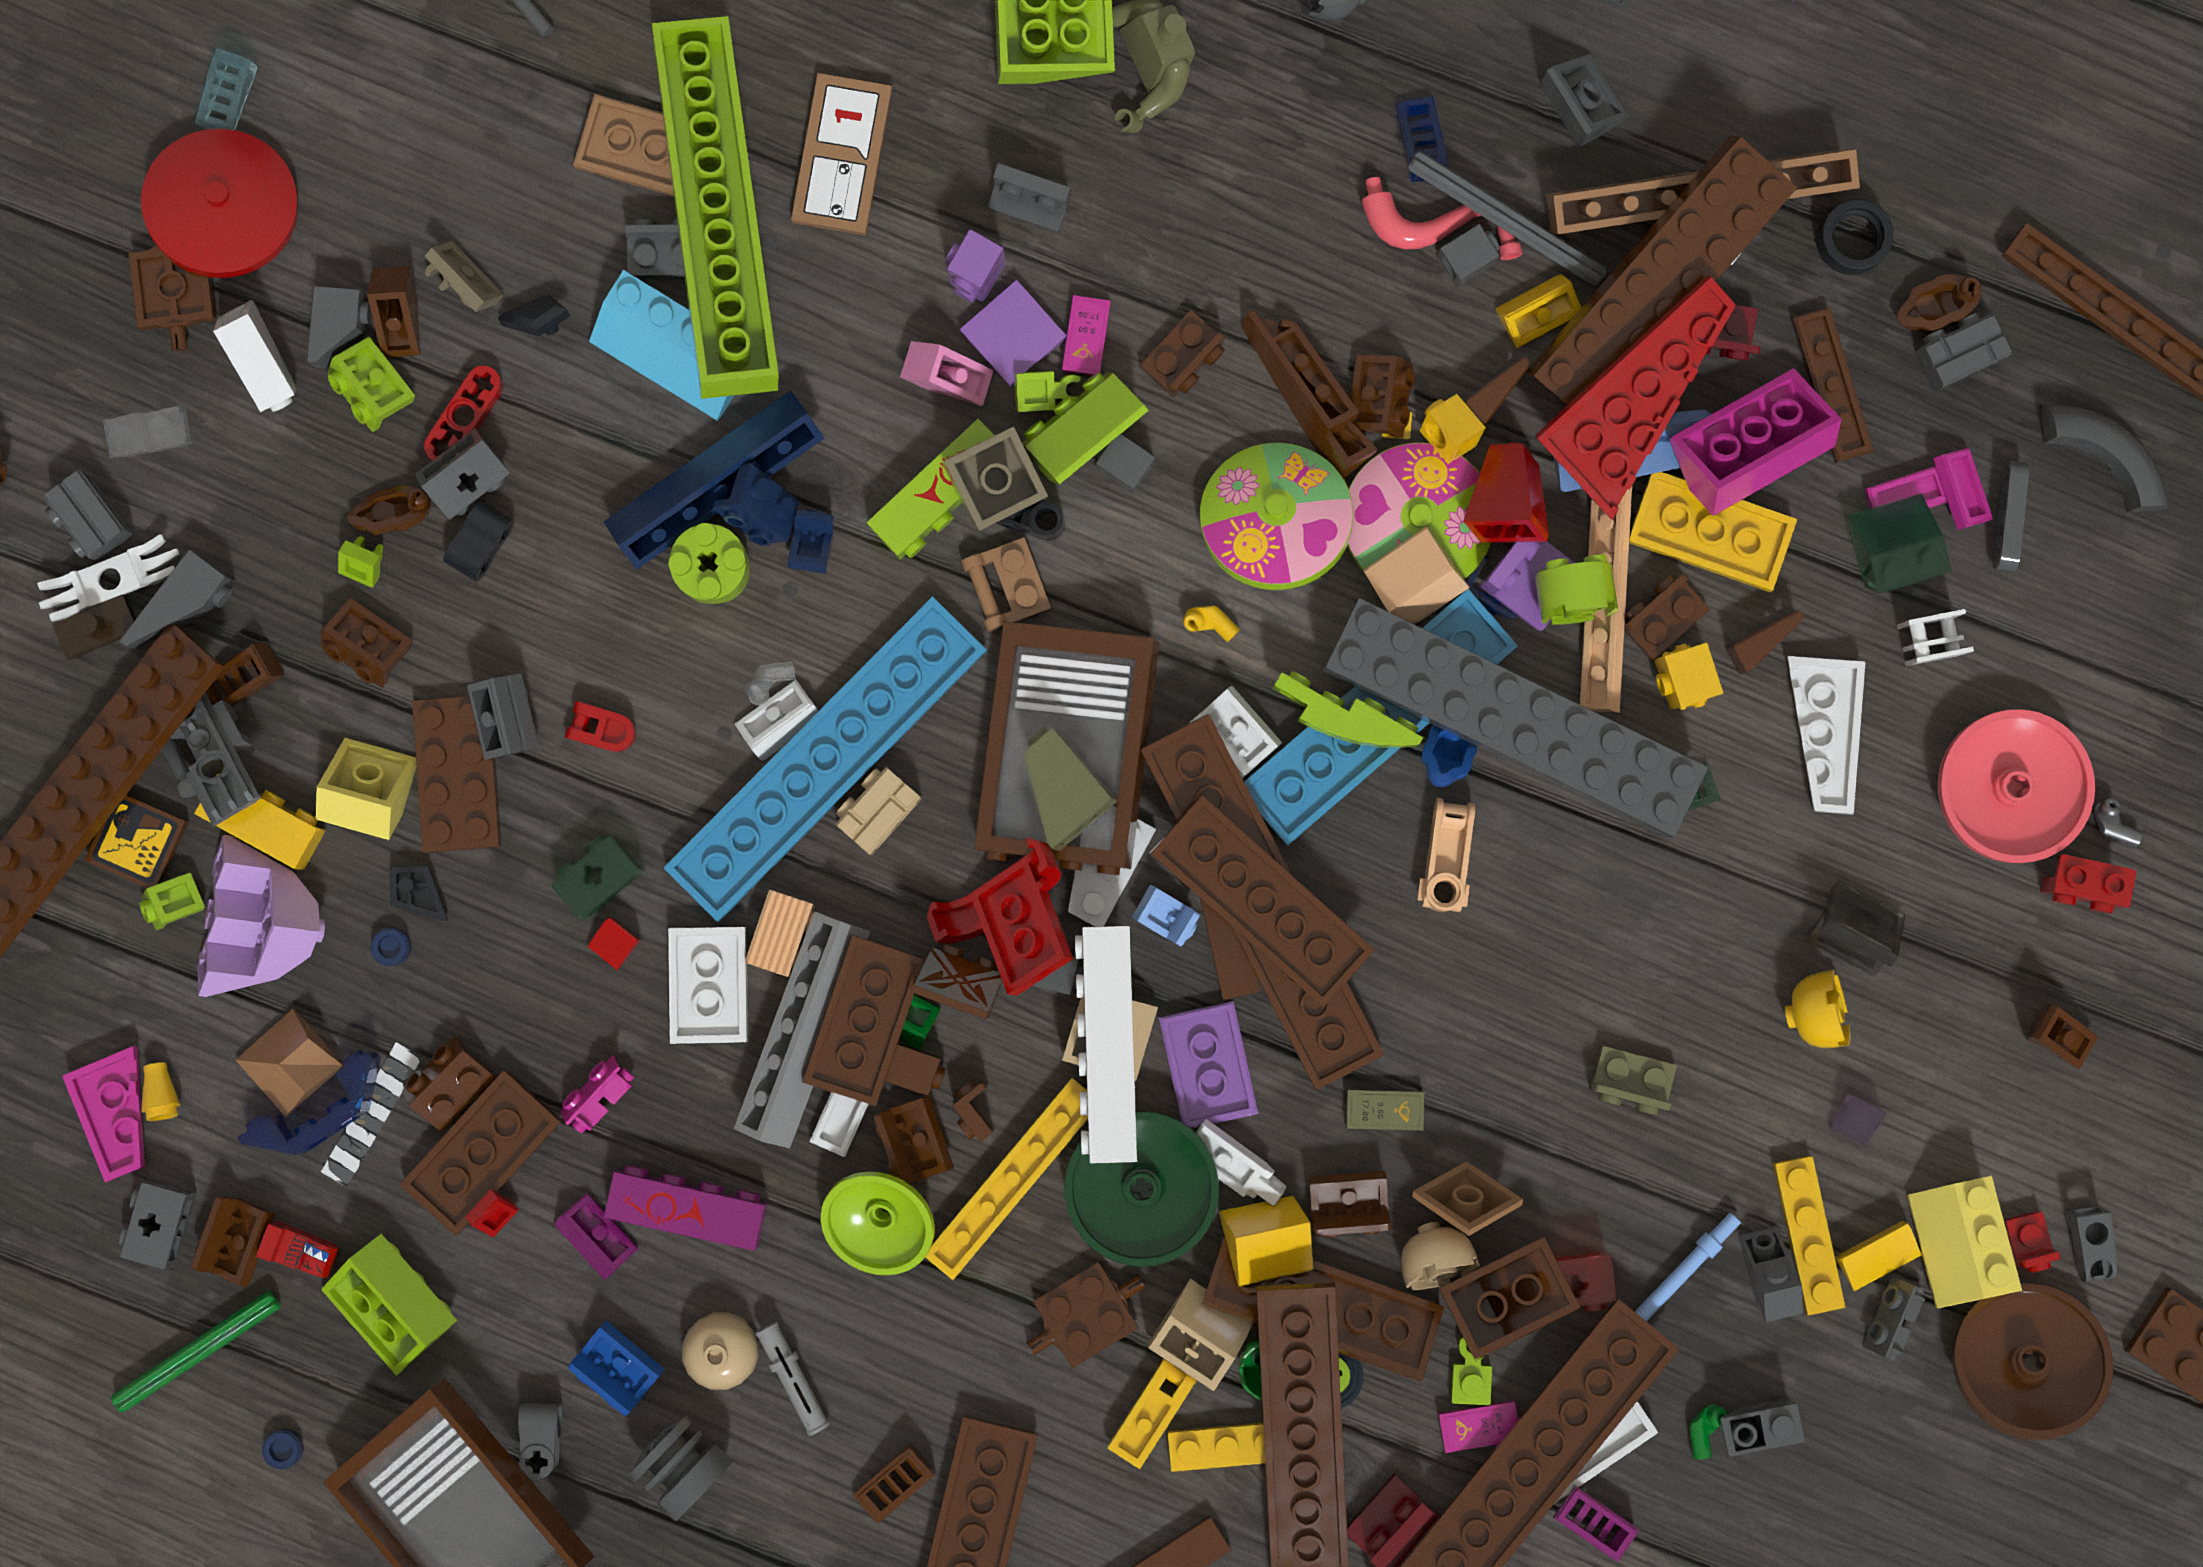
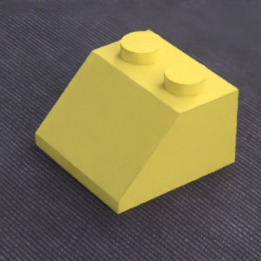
(365, 788)

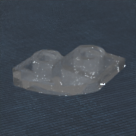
(147, 432)

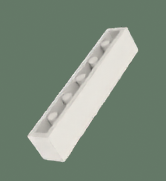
(1108, 1044)

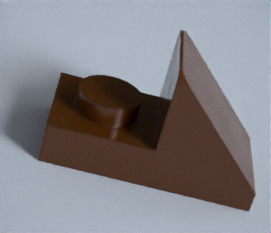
(2062, 1035)

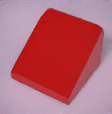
(614, 942)

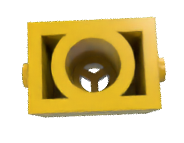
(1687, 676)

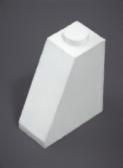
(255, 356)

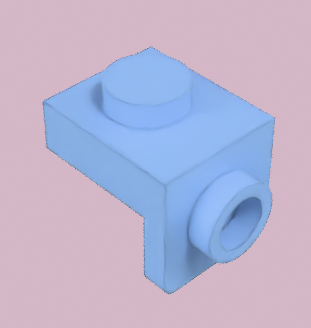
(1166, 916)

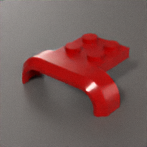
(1014, 916)

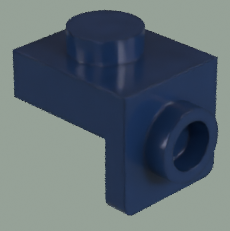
(811, 541)

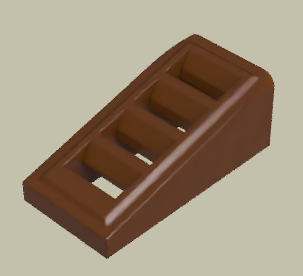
(1489, 397)
(1754, 647)
(261, 666)
(916, 1461)

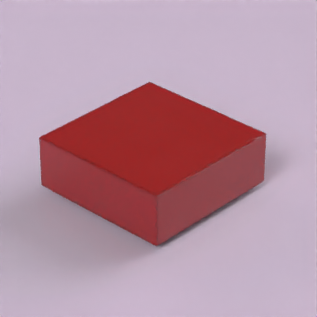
(492, 1213)

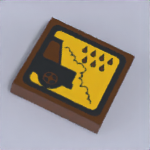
(137, 842)

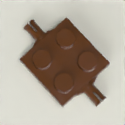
(169, 296)
(1086, 1314)

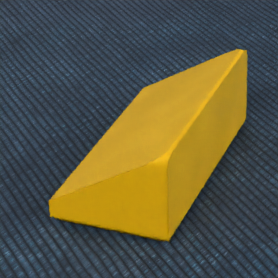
(1539, 310)
(1878, 1255)

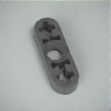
(2010, 516)

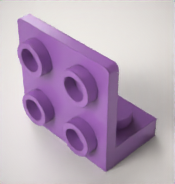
(1514, 579)

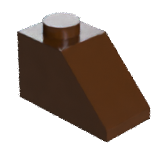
(395, 311)

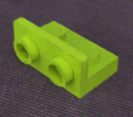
(368, 383)

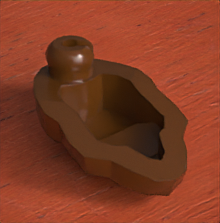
(1940, 302)
(391, 510)

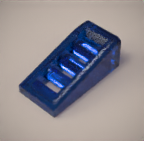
(1414, 108)

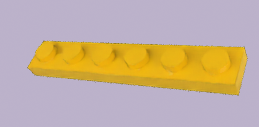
(1009, 1182)

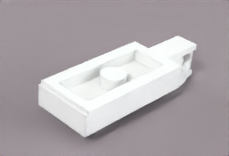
(1239, 1166)

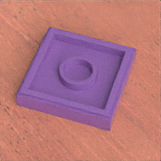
(1013, 333)

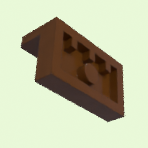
(1183, 354)
(1382, 393)
(1665, 617)
(364, 642)

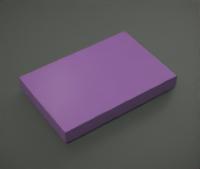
(1208, 1065)

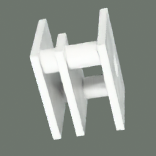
(1921, 644)

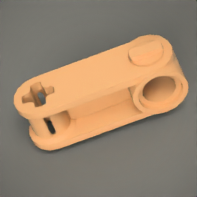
(1448, 855)

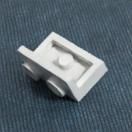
(1241, 730)

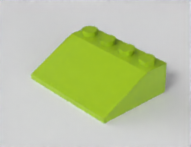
(1053, 40)

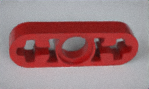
(469, 385)

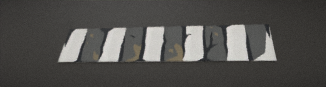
(362, 1132)

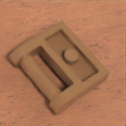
(1018, 581)

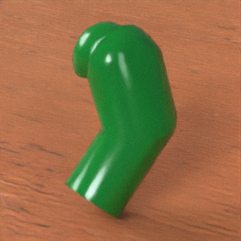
(1702, 1427)

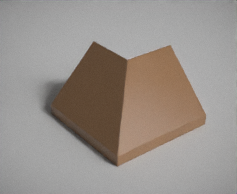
(289, 1062)
(1467, 1198)

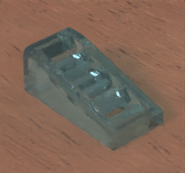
(242, 83)

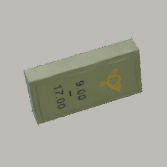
(1385, 1110)

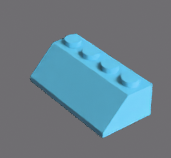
(653, 339)

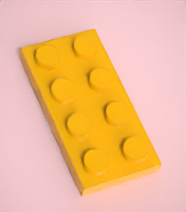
(1736, 543)

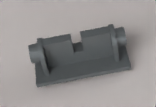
(1886, 1332)

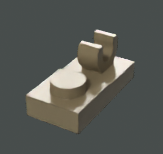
(463, 276)

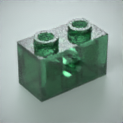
(586, 897)

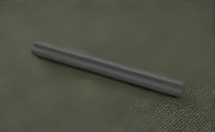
(1507, 218)

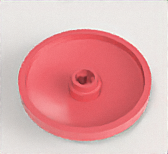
(2016, 786)

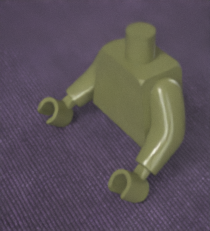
(1160, 53)

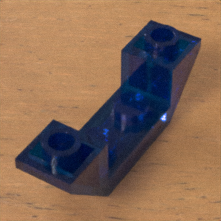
(358, 1080)

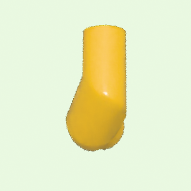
(1210, 618)

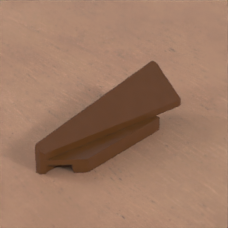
(1310, 391)

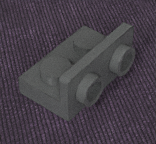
(1029, 198)
(653, 250)

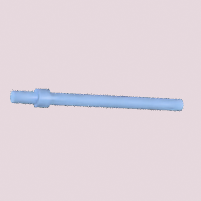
(1707, 1246)

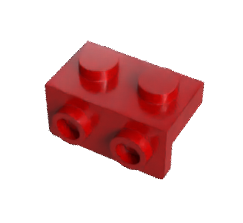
(2090, 881)

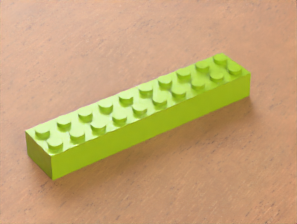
(715, 207)

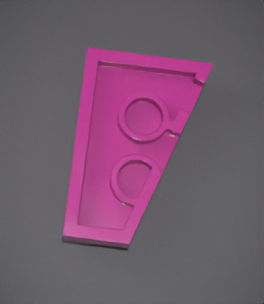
(110, 1111)

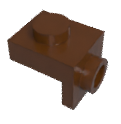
(971, 1120)

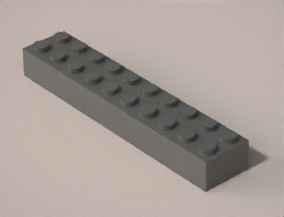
(1515, 719)

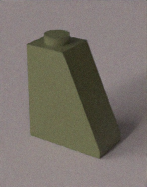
(1064, 787)

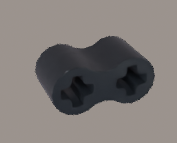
(478, 541)

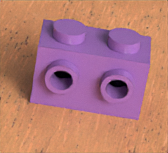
(974, 266)

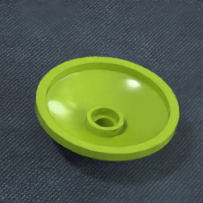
(874, 1238)

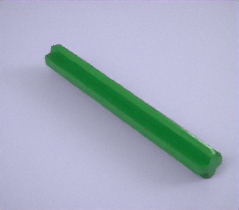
(195, 1351)

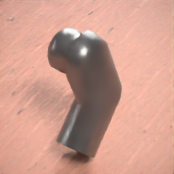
(2110, 824)

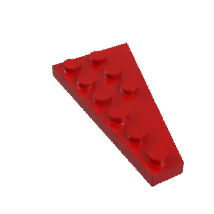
(1626, 408)

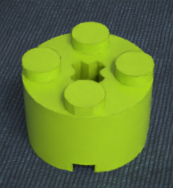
(708, 542)
(1576, 590)

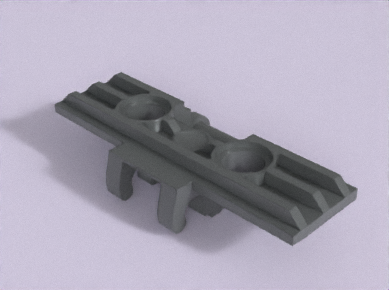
(215, 745)

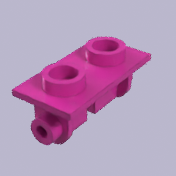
(584, 1104)

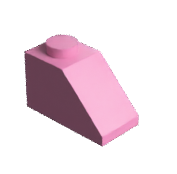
(946, 372)

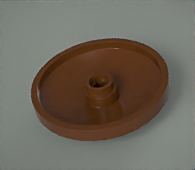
(2033, 1362)

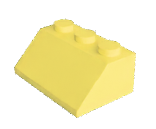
(1964, 1242)

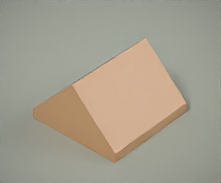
(1416, 578)

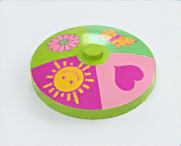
(1412, 490)
(1276, 516)

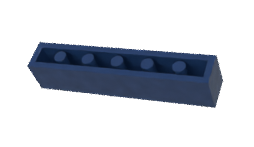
(688, 494)

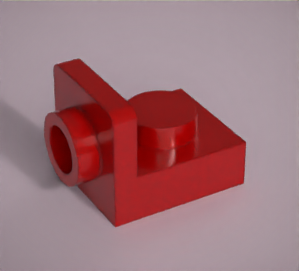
(2031, 1241)

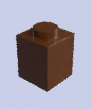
(915, 1070)

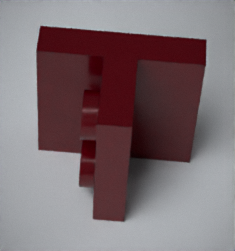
(1391, 1523)

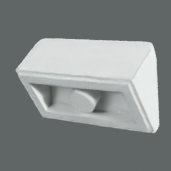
(777, 720)

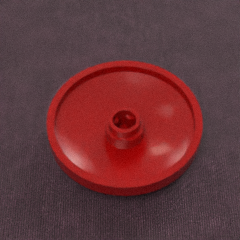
(219, 203)

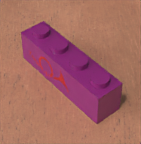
(686, 1209)

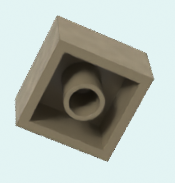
(995, 479)

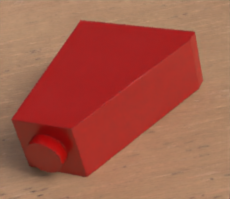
(1508, 497)

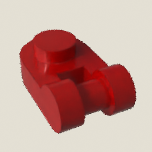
(612, 733)

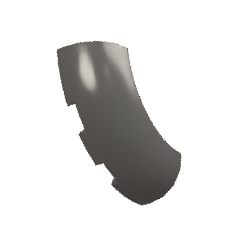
(2112, 444)

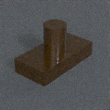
(94, 627)

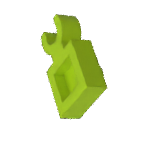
(1038, 390)
(1470, 1379)

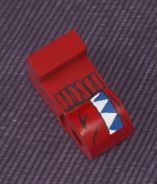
(297, 1249)

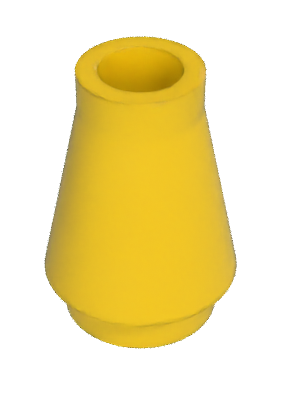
(159, 1094)

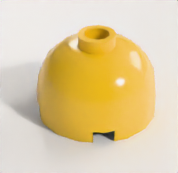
(1819, 1011)

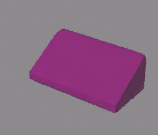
(595, 1237)

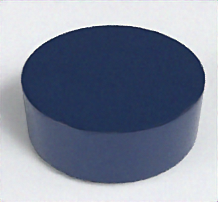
(390, 946)
(282, 1448)

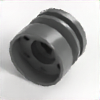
(680, 1467)

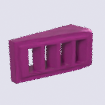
(1621, 1539)

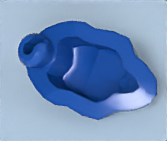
(1446, 757)

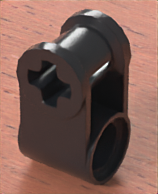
(1027, 519)

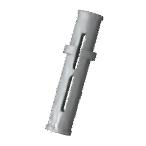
(770, 1337)

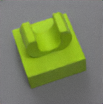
(360, 563)

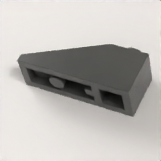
(186, 595)

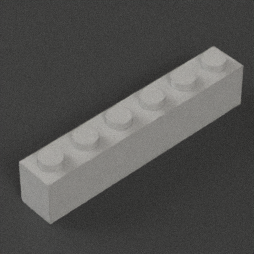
(776, 1090)

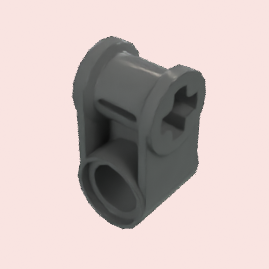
(539, 1431)

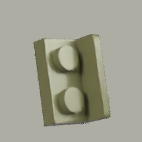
(1633, 1078)

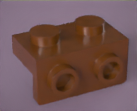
(446, 1084)
(913, 1140)
(1349, 1204)
(232, 1239)

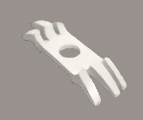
(87, 581)

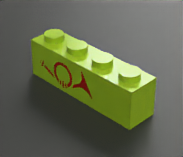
(924, 501)

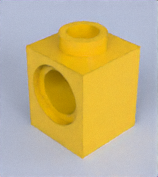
(1451, 428)

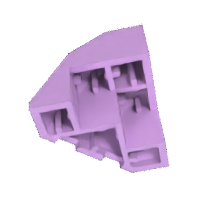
(257, 923)

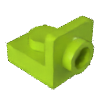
(171, 901)

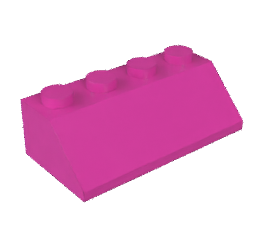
(1755, 441)

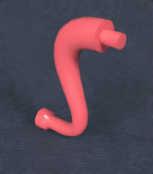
(1408, 235)

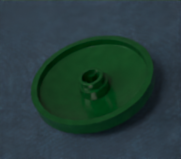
(1148, 1207)

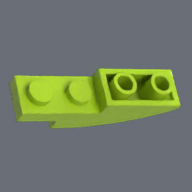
(1359, 725)

